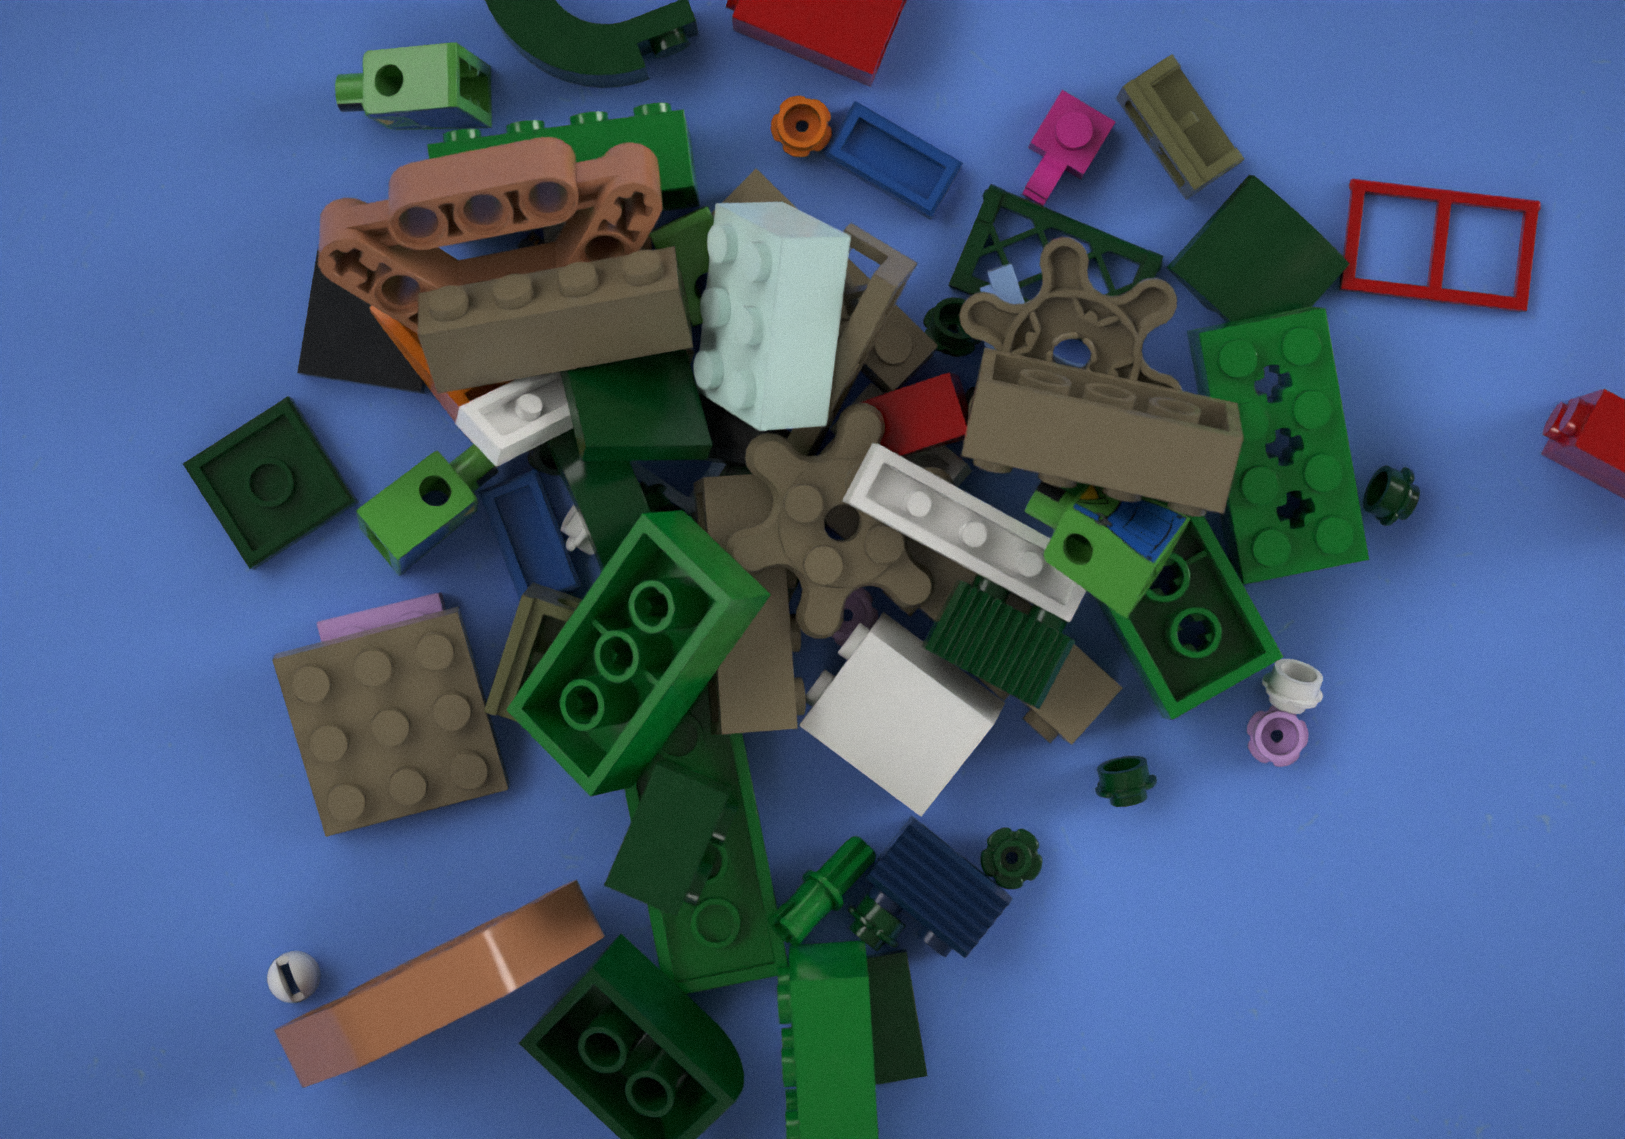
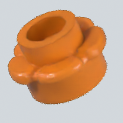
(801, 109)

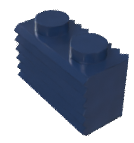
(936, 888)

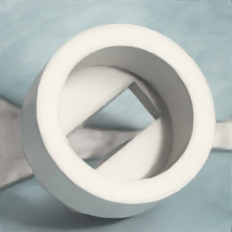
(304, 971)

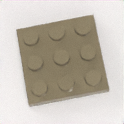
(391, 721)

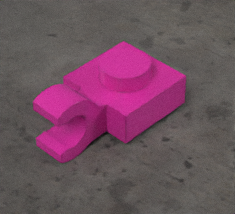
(1066, 142)

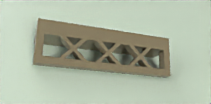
(862, 330)

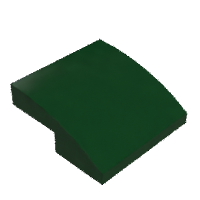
(1257, 257)

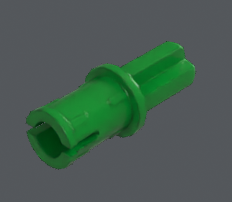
(821, 891)

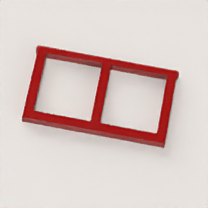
(1434, 289)

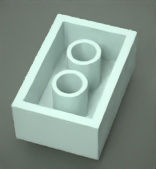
(771, 314)

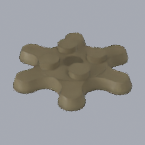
(1072, 310)
(795, 531)

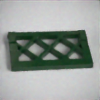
(1042, 220)

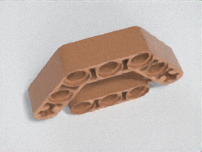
(391, 245)
(439, 986)

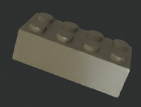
(1103, 433)

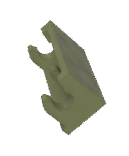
(1178, 127)
(534, 628)

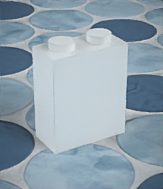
(900, 712)

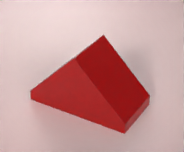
(923, 415)

